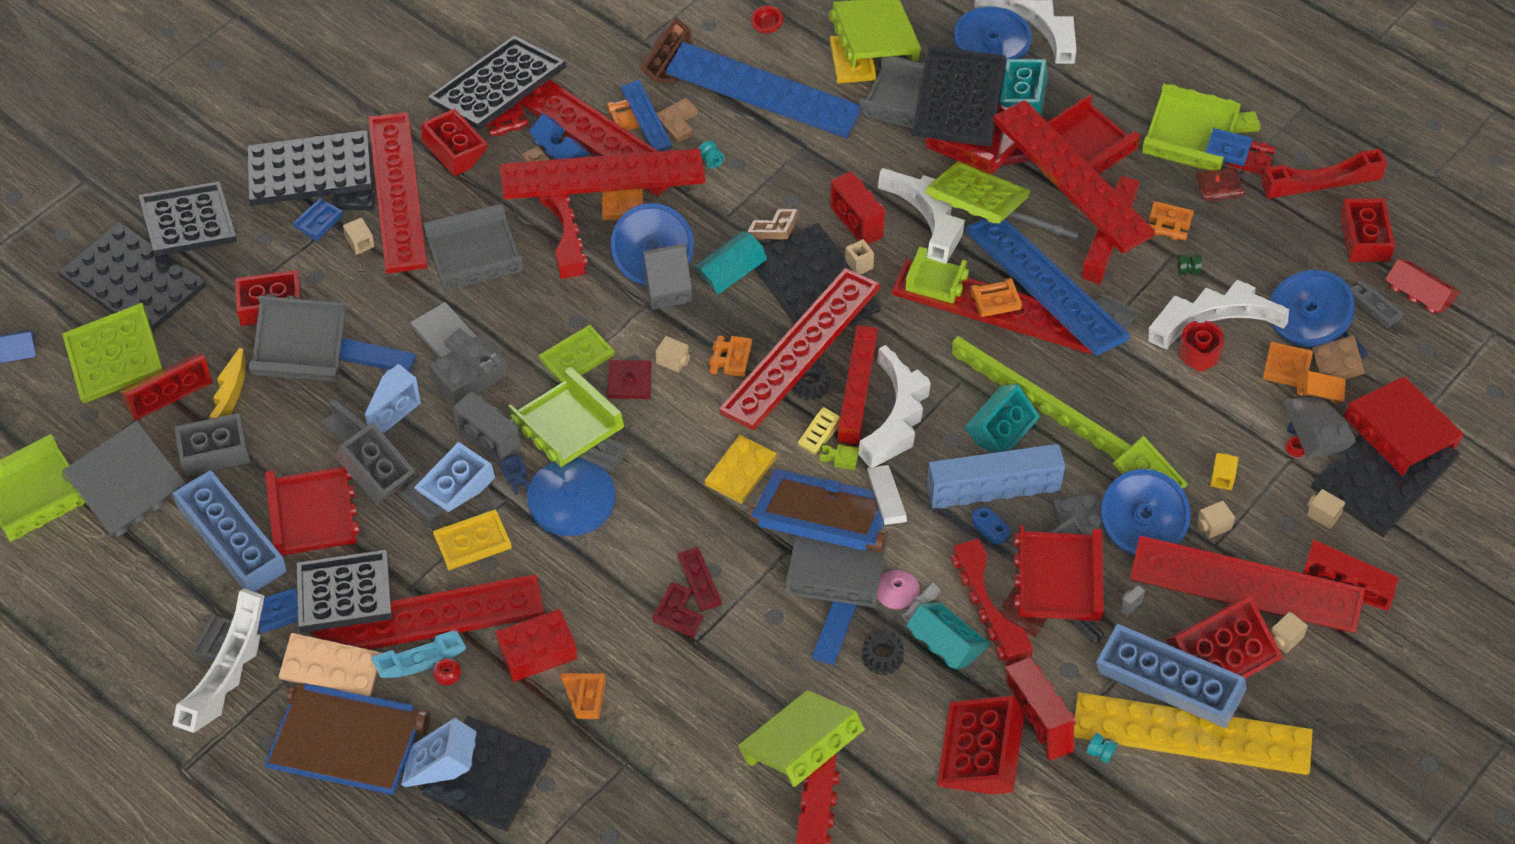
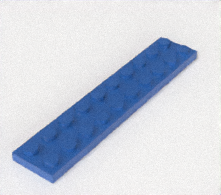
(764, 90)
(1049, 285)

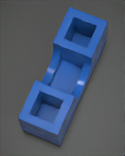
(548, 133)

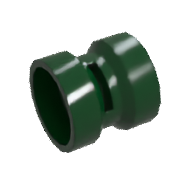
(1189, 264)

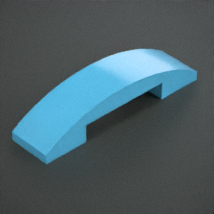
(419, 658)

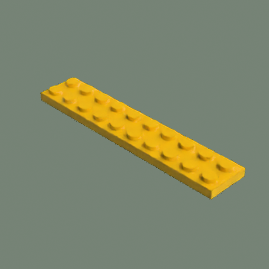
(1186, 734)

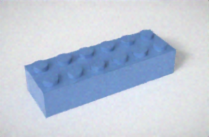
(995, 476)
(229, 532)
(1171, 675)

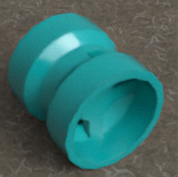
(711, 154)
(1102, 748)

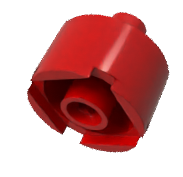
(1201, 345)

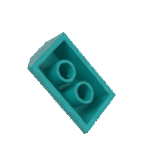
(1025, 81)
(731, 262)
(1002, 420)
(947, 634)

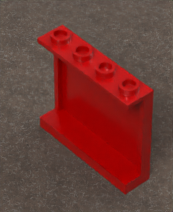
(1094, 135)
(980, 157)
(1402, 424)
(311, 510)
(1059, 575)

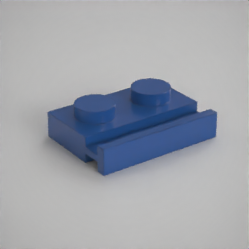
(1230, 146)
(318, 219)
(279, 610)

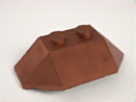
(664, 50)

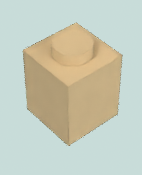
(358, 236)
(859, 257)
(672, 354)
(1325, 508)
(1215, 519)
(1288, 632)

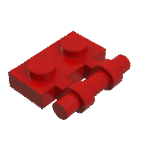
(511, 114)
(1256, 161)

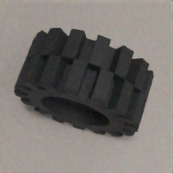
(815, 389)
(883, 640)

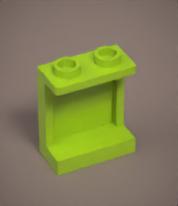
(936, 278)

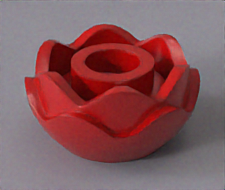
(450, 677)

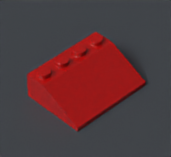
(1231, 639)
(982, 745)

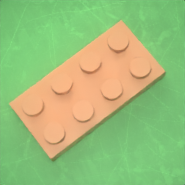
(329, 665)

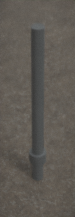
(1057, 229)

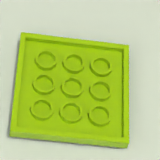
(977, 192)
(112, 353)

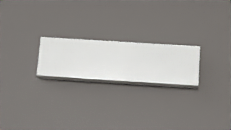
(886, 495)

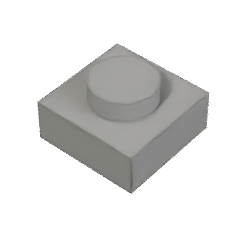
(1132, 600)

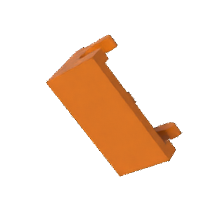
(1321, 386)

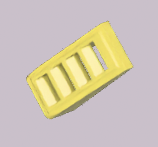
(825, 419)

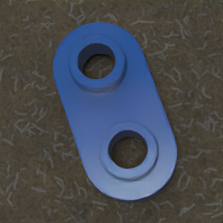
(989, 525)

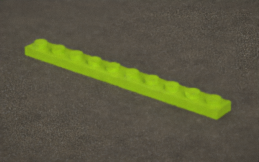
(1040, 399)

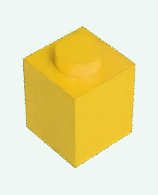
(1224, 471)

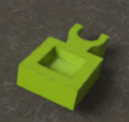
(843, 457)

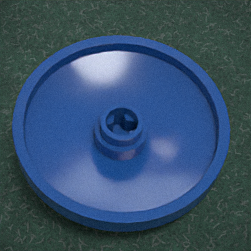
(993, 32)
(647, 229)
(1318, 307)
(571, 497)
(1146, 506)

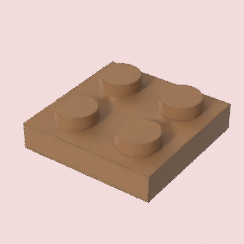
(1339, 358)

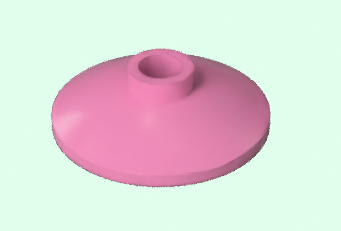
(897, 597)

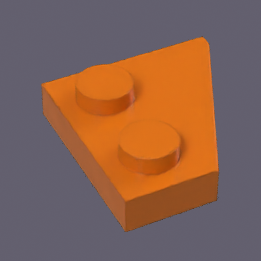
(585, 693)

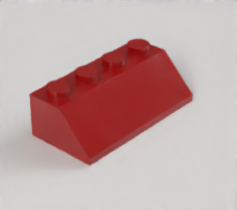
(166, 386)

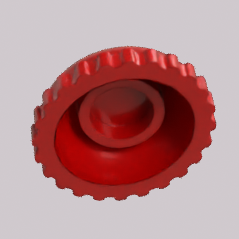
(767, 19)

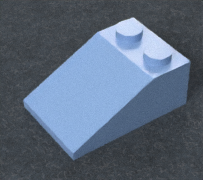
(393, 398)
(456, 478)
(440, 755)

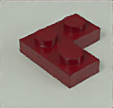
(674, 615)

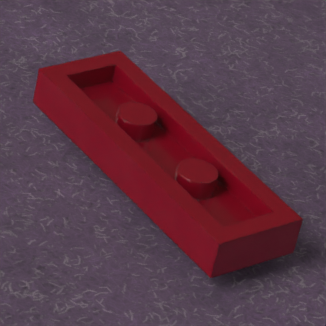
(699, 579)

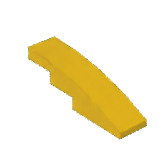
(230, 385)

